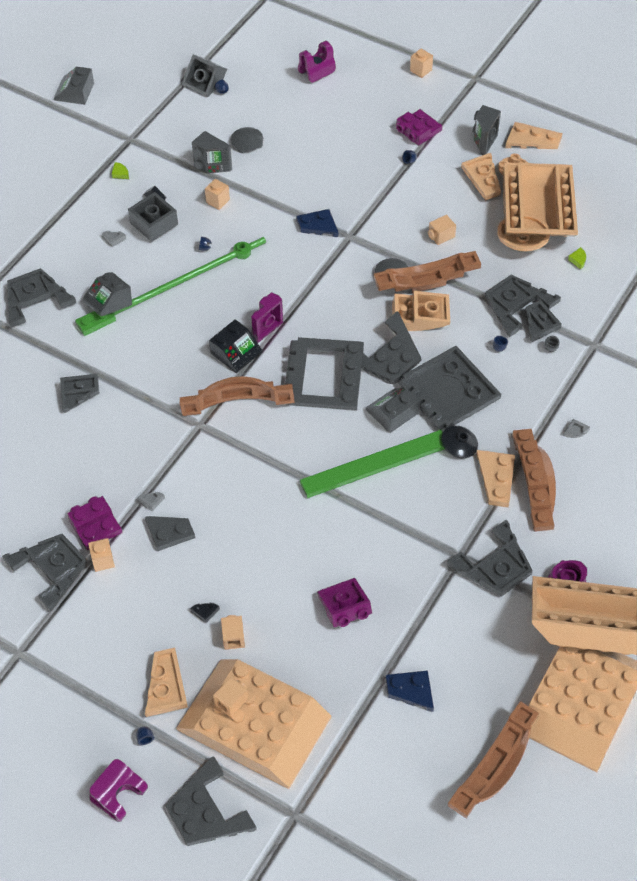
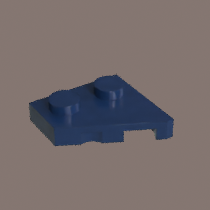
(317, 223)
(411, 688)

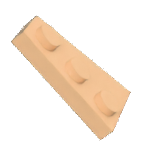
(527, 135)
(483, 176)
(497, 476)
(166, 684)

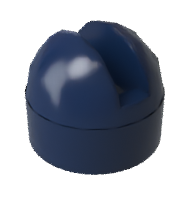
(222, 86)
(409, 157)
(203, 244)
(500, 343)
(144, 735)

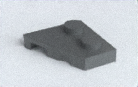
(540, 320)

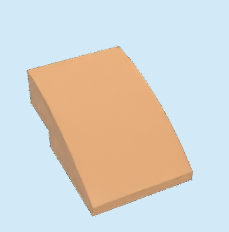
(422, 310)

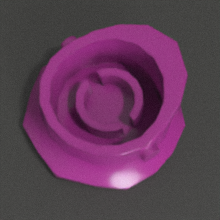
(569, 570)

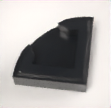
(154, 189)
(205, 611)

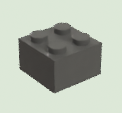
(153, 216)

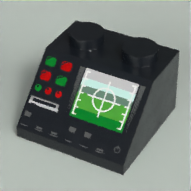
(234, 346)

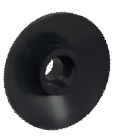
(459, 441)

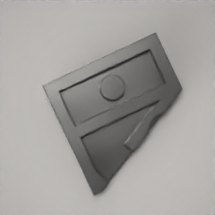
(77, 390)
(169, 531)

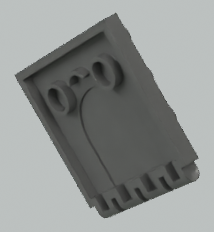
(450, 388)

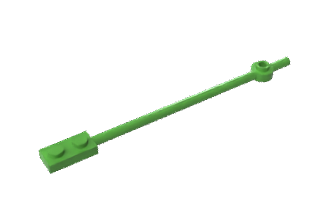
(94, 322)

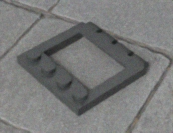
(350, 372)

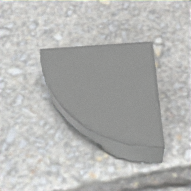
(113, 238)
(576, 429)
(151, 500)

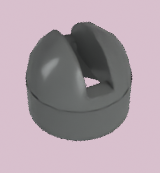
(553, 341)

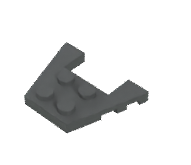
(32, 289)
(511, 296)
(396, 356)
(57, 560)
(499, 570)
(198, 815)

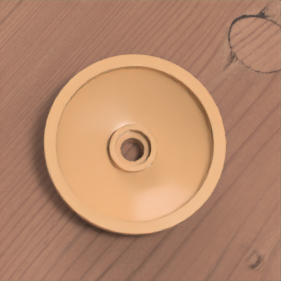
(523, 242)

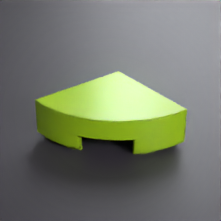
(120, 171)
(578, 258)

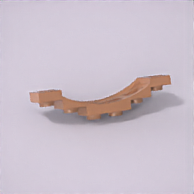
(427, 275)
(233, 389)
(539, 479)
(498, 763)

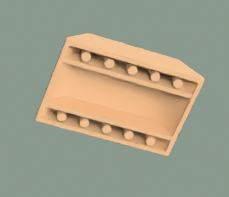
(540, 192)
(585, 614)
(583, 703)
(268, 732)

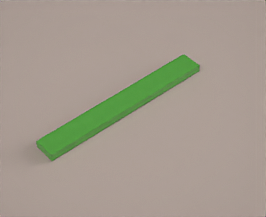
(372, 464)

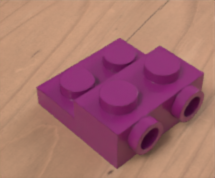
(418, 126)
(267, 317)
(94, 521)
(345, 602)

